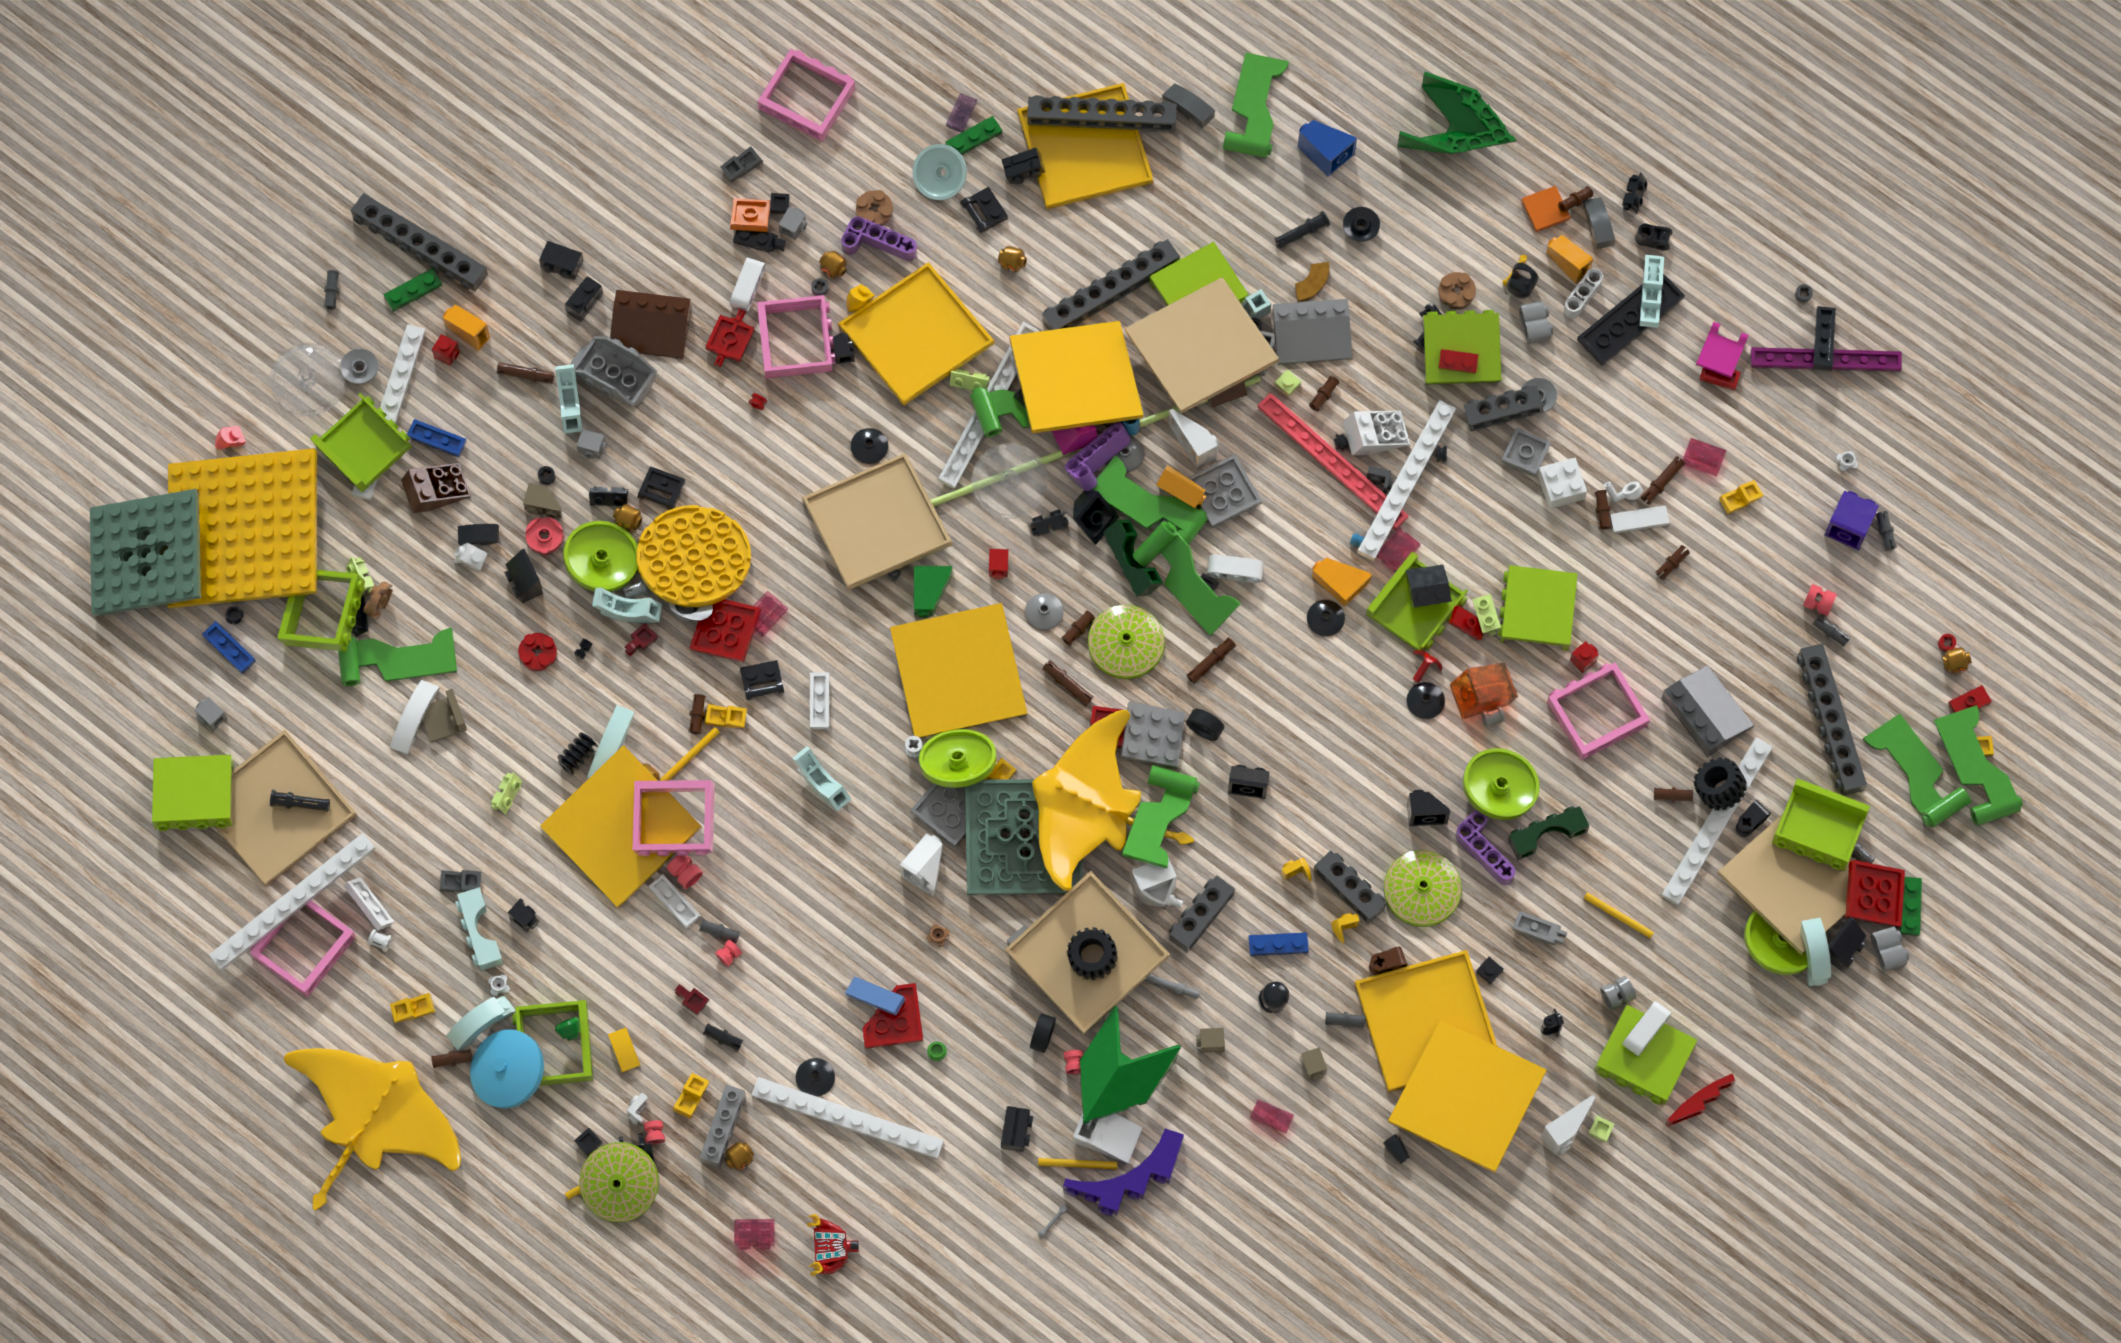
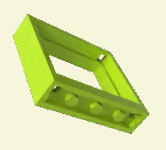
(347, 620)
(557, 1008)

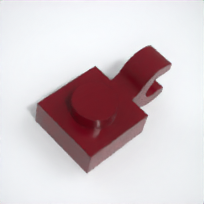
(642, 638)
(693, 1000)

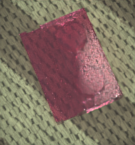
(1704, 457)
(1397, 549)
(771, 612)

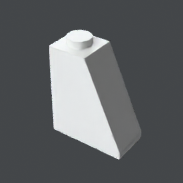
(923, 864)

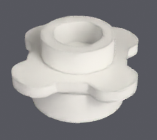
(1850, 456)
(493, 981)

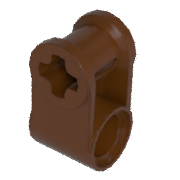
(1390, 960)

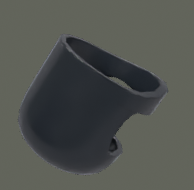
(1519, 285)
(1275, 996)

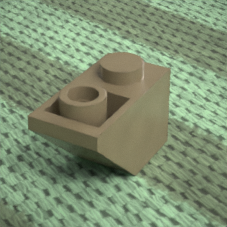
(540, 500)

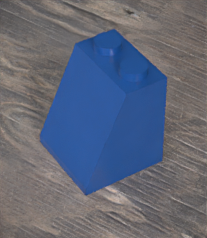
(1326, 146)

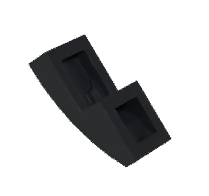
(478, 534)

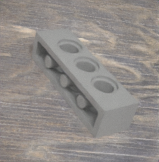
(722, 1126)

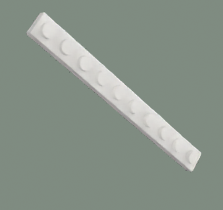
(398, 385)
(973, 432)
(1406, 480)
(1713, 828)
(292, 902)
(847, 1118)

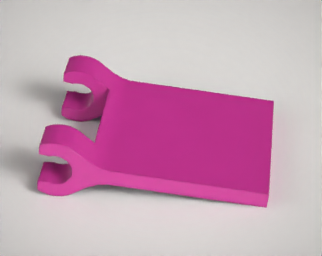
(1721, 353)

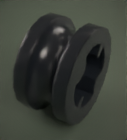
(1441, 454)
(550, 480)

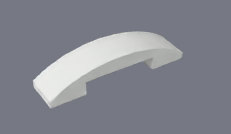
(413, 716)

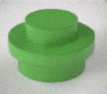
(936, 1051)

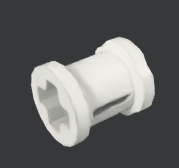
(915, 741)
(379, 940)

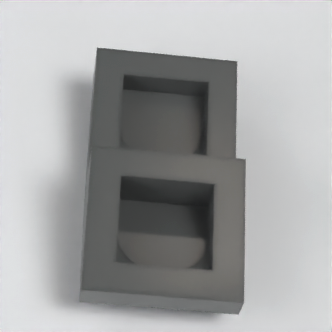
(742, 164)
(459, 881)

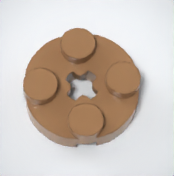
(878, 199)
(1452, 299)
(380, 598)

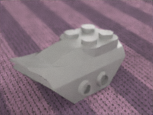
(615, 370)

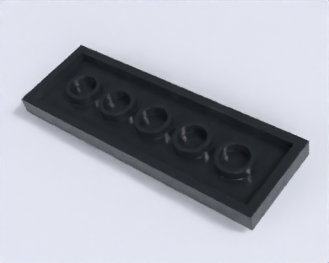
(1622, 323)

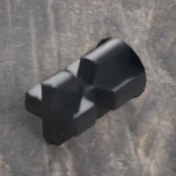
(585, 645)

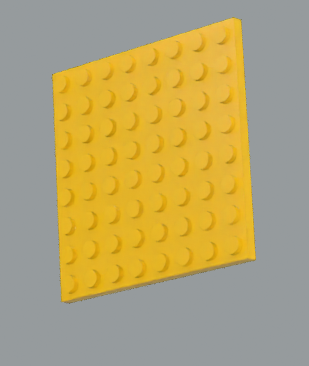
(253, 524)

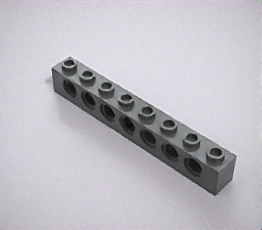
(1093, 119)
(366, 206)
(1109, 296)
(1817, 655)

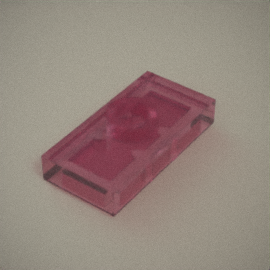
(1272, 1116)

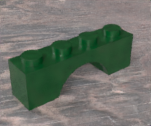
(1121, 539)
(1570, 822)

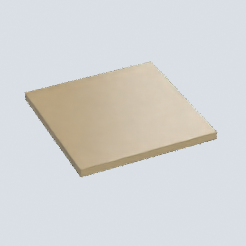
(1201, 345)
(877, 521)
(277, 837)
(1786, 886)
(1044, 947)

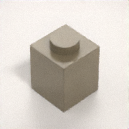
(1211, 1040)
(1313, 1064)

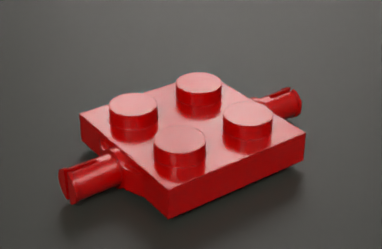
(730, 338)

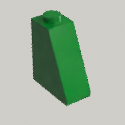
(929, 588)

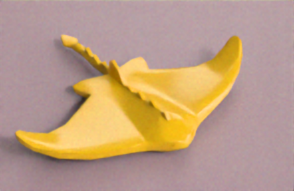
(1085, 801)
(375, 1110)

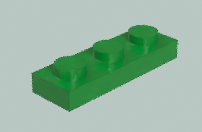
(975, 136)
(412, 289)
(1911, 906)

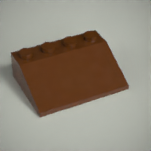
(651, 323)

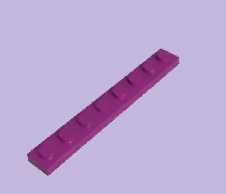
(1842, 359)

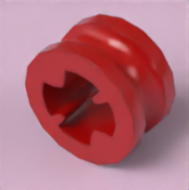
(757, 401)
(1946, 637)

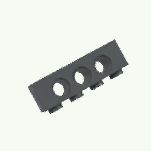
(1512, 412)
(1366, 911)
(1187, 939)

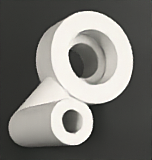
(1631, 491)

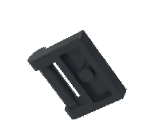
(989, 207)
(664, 483)
(761, 674)

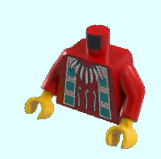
(830, 1246)

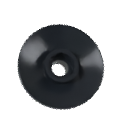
(1361, 216)
(873, 453)
(1325, 626)
(1422, 708)
(819, 1085)

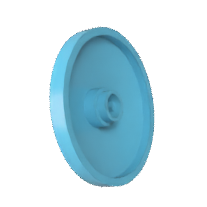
(507, 1069)

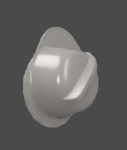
(690, 614)

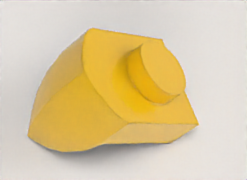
(858, 297)
(1292, 868)
(1345, 922)

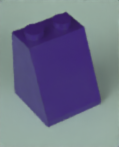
(1851, 520)

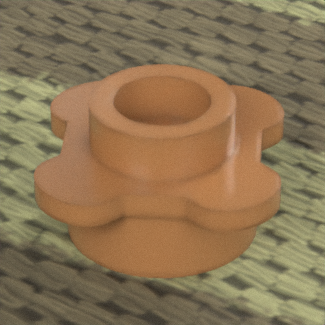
(935, 929)

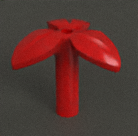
(1428, 659)

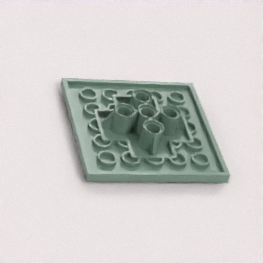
(145, 552)
(996, 862)

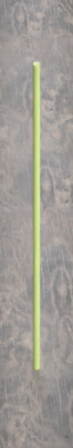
(1057, 455)

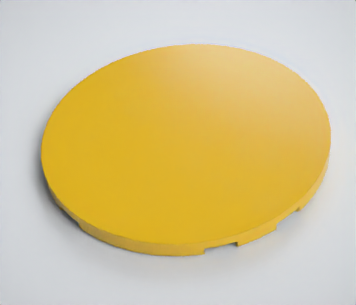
(693, 556)

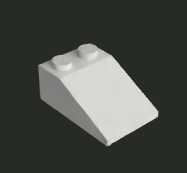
(1194, 439)
(1563, 1130)

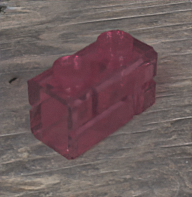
(754, 1233)

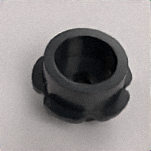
(1341, 442)
(234, 610)

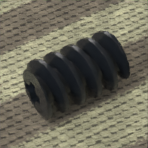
(576, 752)

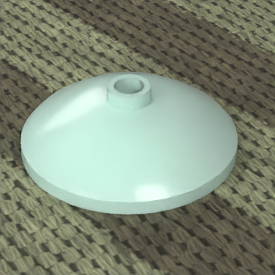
(928, 174)

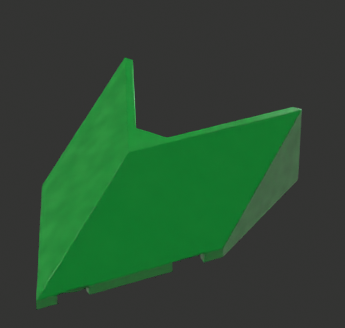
(1470, 119)
(1115, 1081)

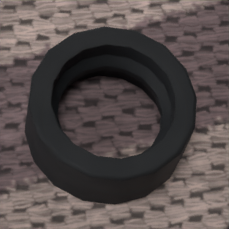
(1205, 724)
(1042, 1033)

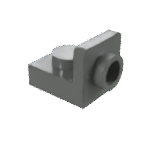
(1380, 475)

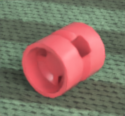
(1826, 602)
(686, 873)

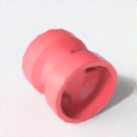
(728, 953)
(1072, 1059)
(654, 1132)

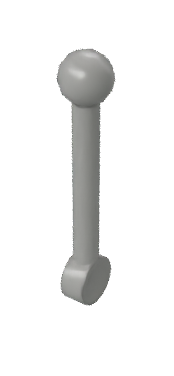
(1063, 1209)

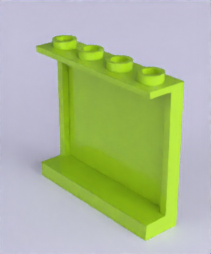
(1194, 273)
(1467, 334)
(363, 443)
(1538, 606)
(1412, 625)
(192, 792)
(1820, 824)
(1657, 1066)

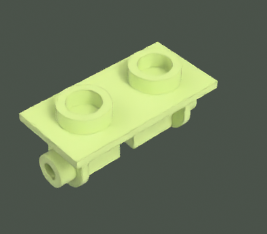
(963, 379)
(358, 566)
(1486, 614)
(510, 785)

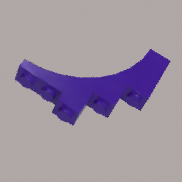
(1135, 1182)

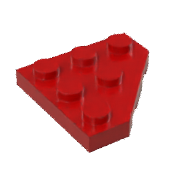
(888, 1029)

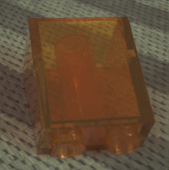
(1483, 689)

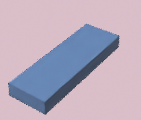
(875, 996)

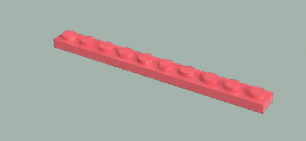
(1326, 455)

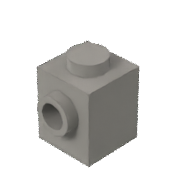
(793, 223)
(591, 444)
(209, 714)

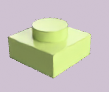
(1287, 383)
(1601, 1129)

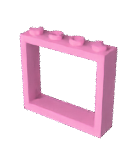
(794, 119)
(788, 305)
(1609, 739)
(674, 786)
(323, 966)

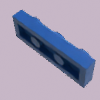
(436, 438)
(228, 647)
(1278, 944)

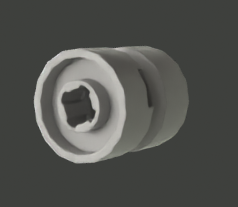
(1617, 993)

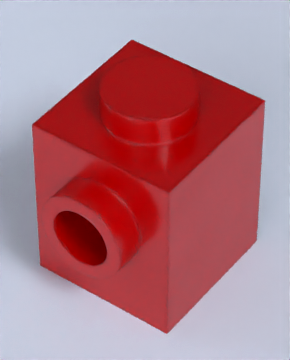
(445, 350)
(998, 563)
(1584, 656)

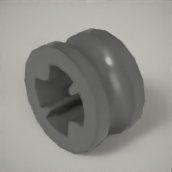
(814, 285)
(1803, 287)

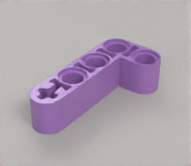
(880, 241)
(1096, 455)
(1488, 849)

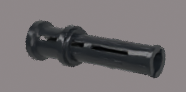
(1309, 226)
(290, 801)

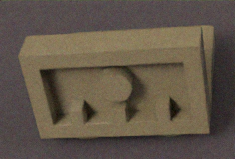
(444, 718)

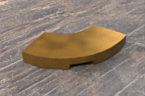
(1313, 282)

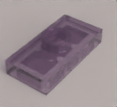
(961, 113)

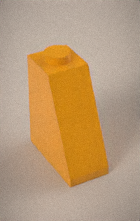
(1569, 258)
(467, 326)
(1181, 487)
(1340, 579)

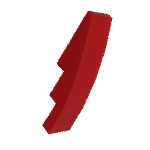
(1696, 1104)

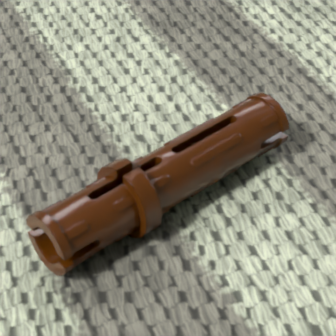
(528, 373)
(1657, 486)
(1217, 654)
(1073, 687)

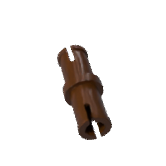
(1575, 199)
(1324, 393)
(1603, 509)
(1672, 562)
(1078, 628)
(697, 714)
(1673, 794)
(452, 1058)

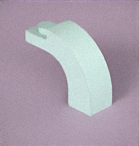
(569, 398)
(626, 609)
(819, 780)
(1817, 952)
(479, 1019)

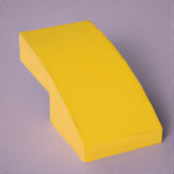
(1741, 497)
(725, 716)
(1002, 770)
(412, 1008)
(624, 1049)
(691, 1095)

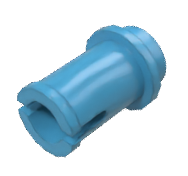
(1356, 540)

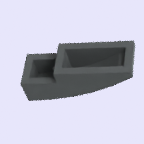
(1190, 105)
(1599, 223)

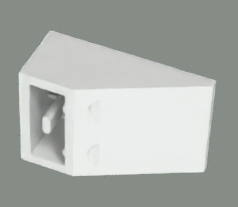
(1375, 431)
(1109, 1136)

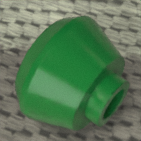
(568, 1028)

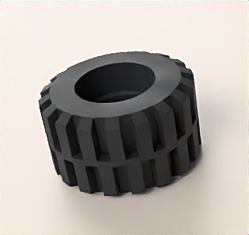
(1726, 794)
(1086, 938)

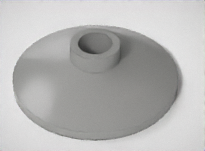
(355, 359)
(1546, 391)
(1134, 457)
(1040, 619)

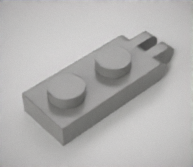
(1539, 928)

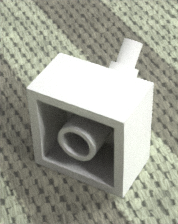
(1155, 885)

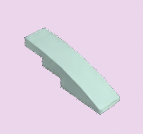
(1651, 291)
(613, 737)

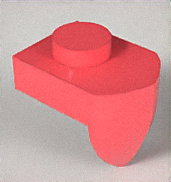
(229, 438)

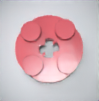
(544, 525)

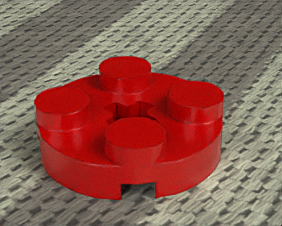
(544, 659)

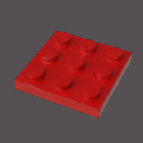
(726, 631)
(1875, 893)

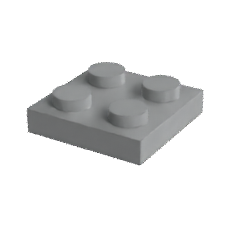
(1526, 452)

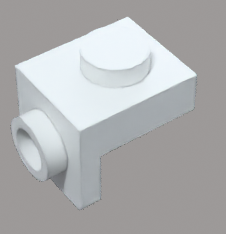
(470, 556)
(637, 1104)

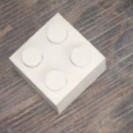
(1562, 483)

